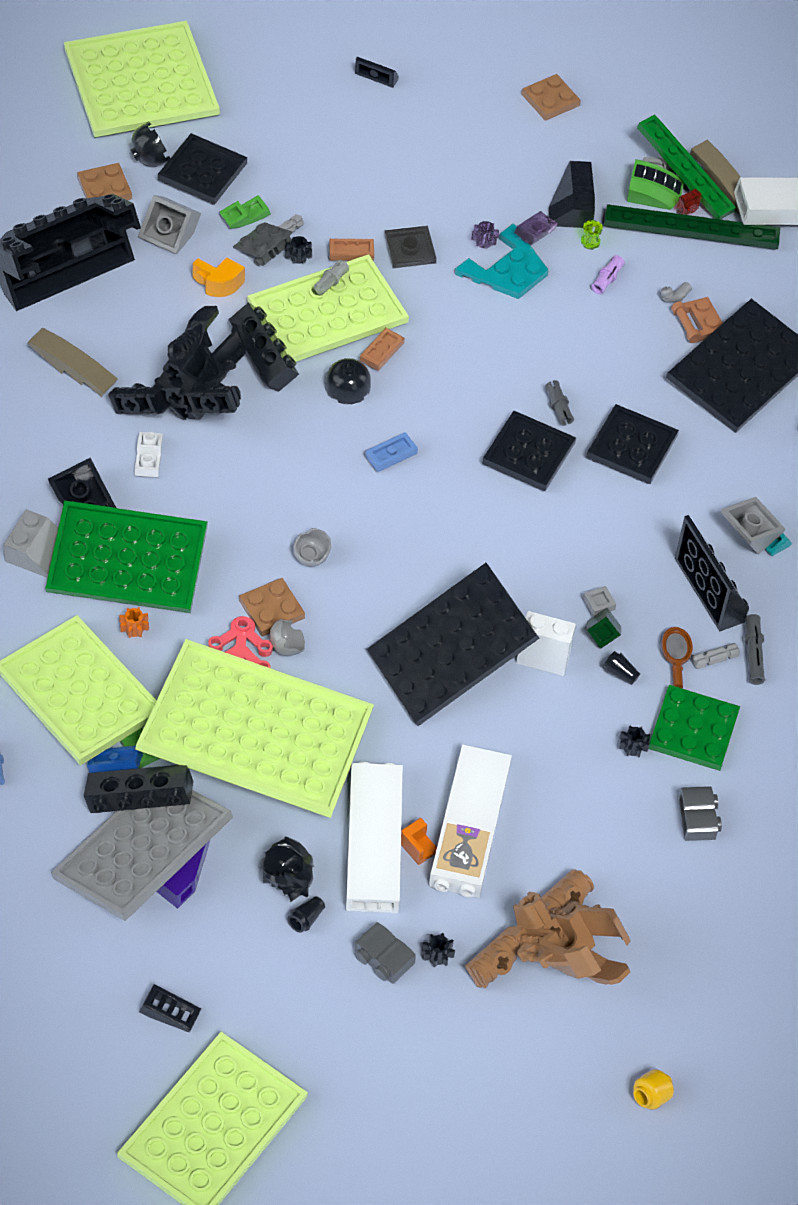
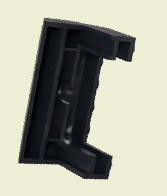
(65, 248)

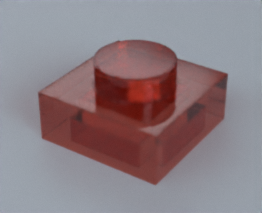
(688, 202)

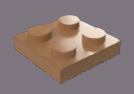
(551, 97)
(104, 181)
(270, 604)

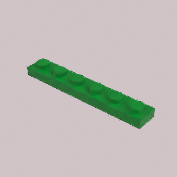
(686, 167)

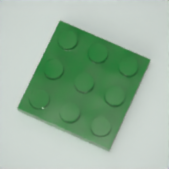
(694, 727)

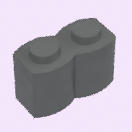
(699, 813)
(384, 953)

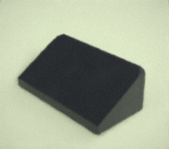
(376, 72)

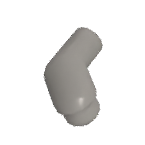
(676, 295)

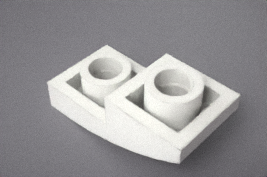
(148, 454)

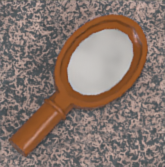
(677, 650)

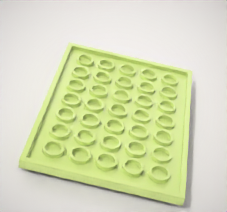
(256, 728)

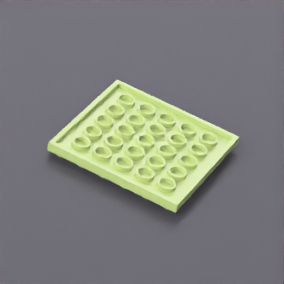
(141, 78)

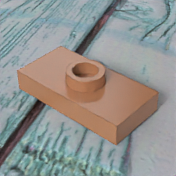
(350, 248)
(382, 349)

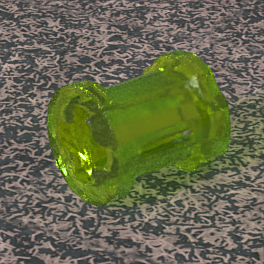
(587, 229)

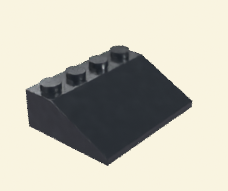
(709, 578)

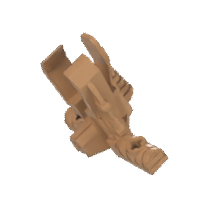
(556, 934)

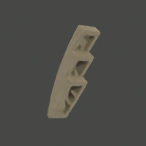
(717, 169)
(71, 359)

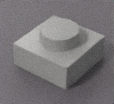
(598, 600)

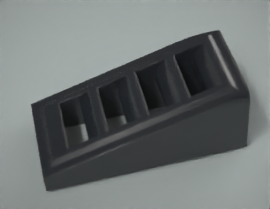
(173, 1000)

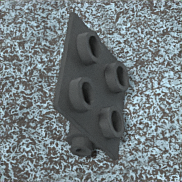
(264, 242)

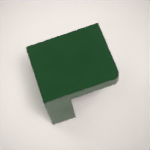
(604, 628)

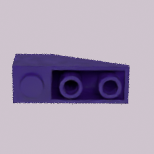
(185, 880)

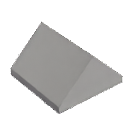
(754, 523)

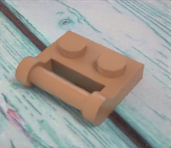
(703, 315)

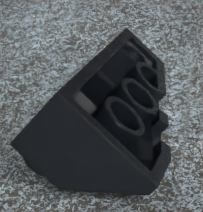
(574, 197)
(81, 485)

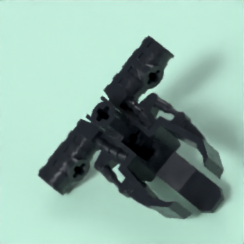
(190, 376)

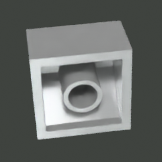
(168, 224)
(31, 543)

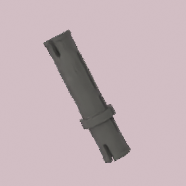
(754, 641)

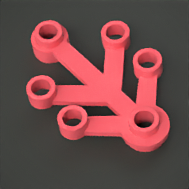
(241, 635)

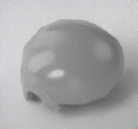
(312, 547)
(286, 639)

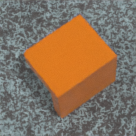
(417, 842)

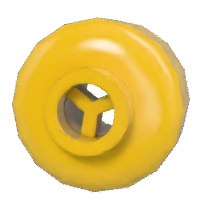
(653, 1089)

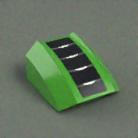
(654, 186)

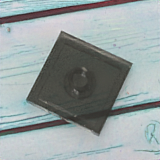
(410, 246)

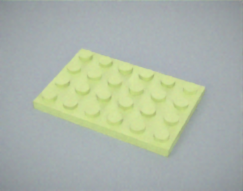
(343, 314)
(78, 689)
(212, 1124)

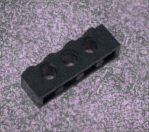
(264, 346)
(138, 788)

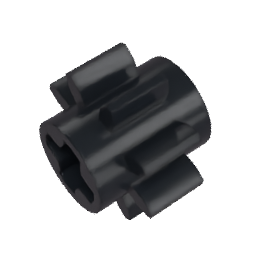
(299, 249)
(634, 741)
(438, 950)

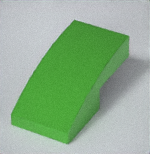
(245, 214)

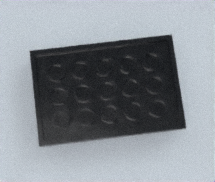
(740, 365)
(452, 644)

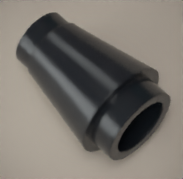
(621, 668)
(305, 915)

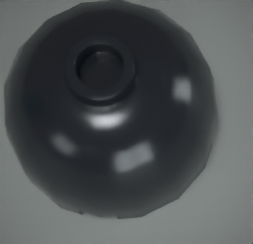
(148, 146)
(348, 381)

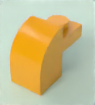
(221, 280)

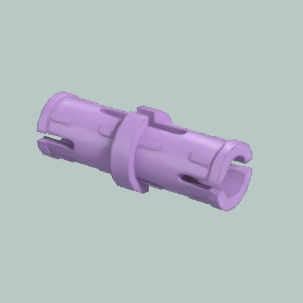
(608, 274)

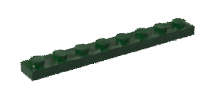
(692, 226)

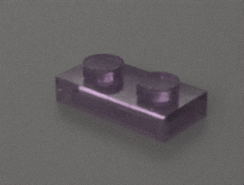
(535, 228)

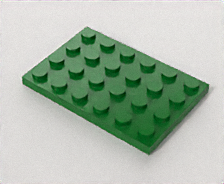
(127, 556)

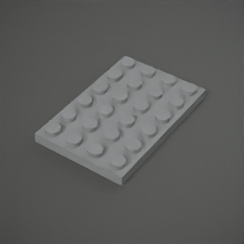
(139, 852)

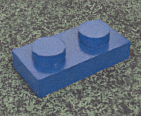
(115, 759)

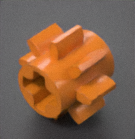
(134, 622)

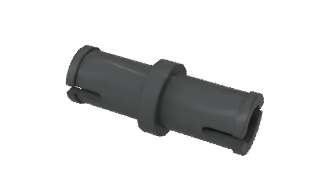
(559, 402)

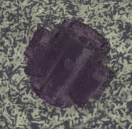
(485, 234)

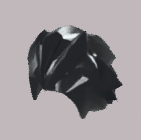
(288, 868)

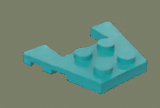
(514, 272)

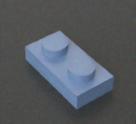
(391, 452)

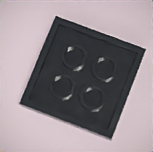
(202, 168)
(632, 443)
(529, 450)

